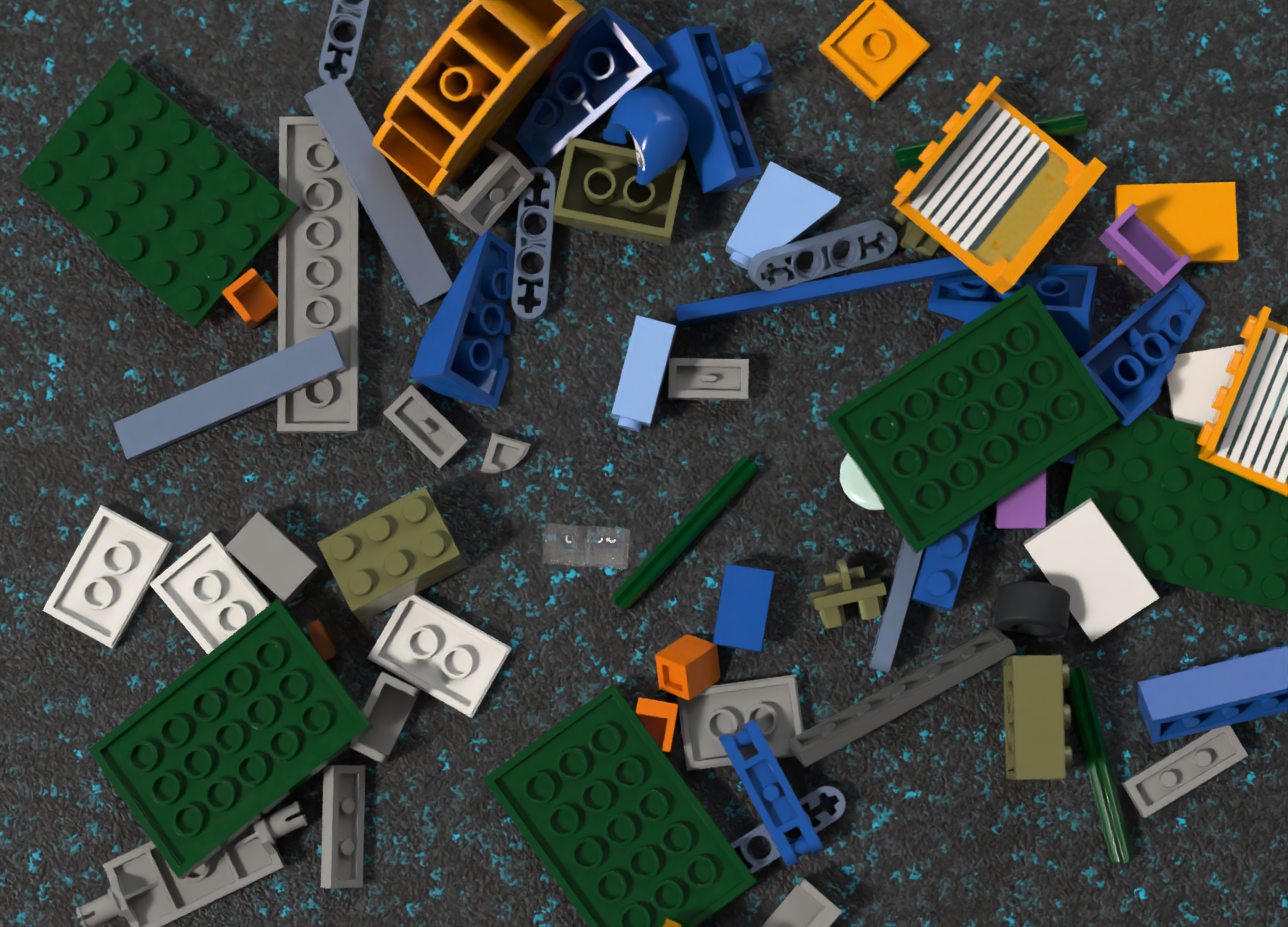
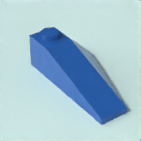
(597, 69)
(1063, 289)
(466, 339)
(1143, 349)

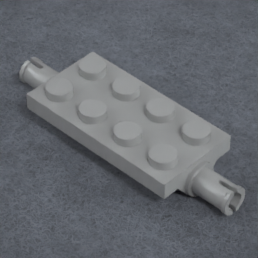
(153, 896)

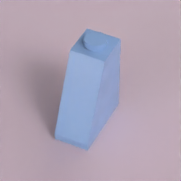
(779, 214)
(643, 373)

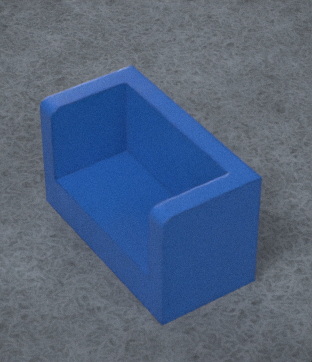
(743, 608)

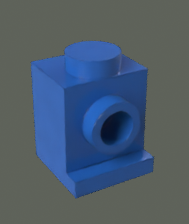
(749, 71)

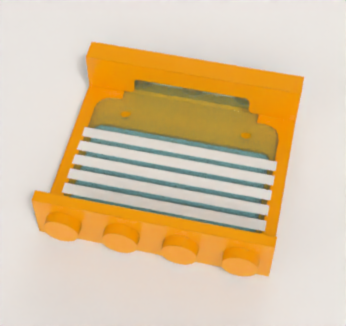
(994, 188)
(1252, 410)

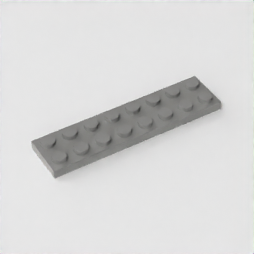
(318, 276)

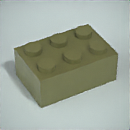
(602, 193)
(392, 554)
(1036, 717)

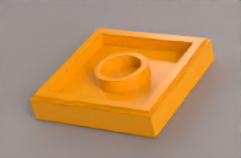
(874, 47)

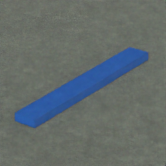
(820, 290)

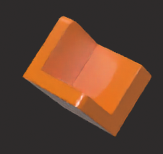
(252, 298)
(687, 667)
(659, 719)

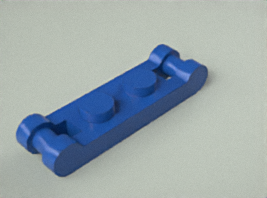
(771, 793)

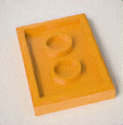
(1187, 217)

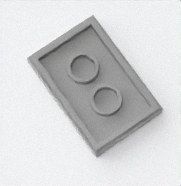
(728, 707)

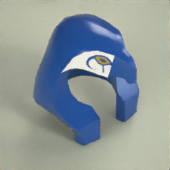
(657, 128)

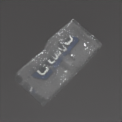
(586, 546)

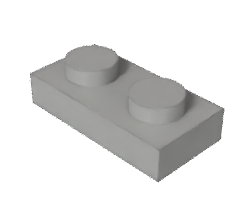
(708, 379)
(425, 427)

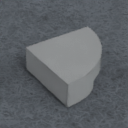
(504, 454)

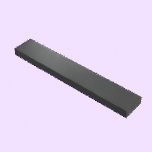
(901, 696)

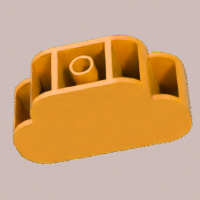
(472, 85)

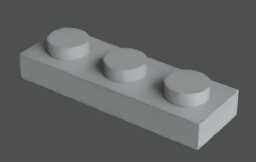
(1184, 769)
(343, 826)

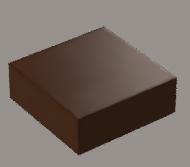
(323, 640)

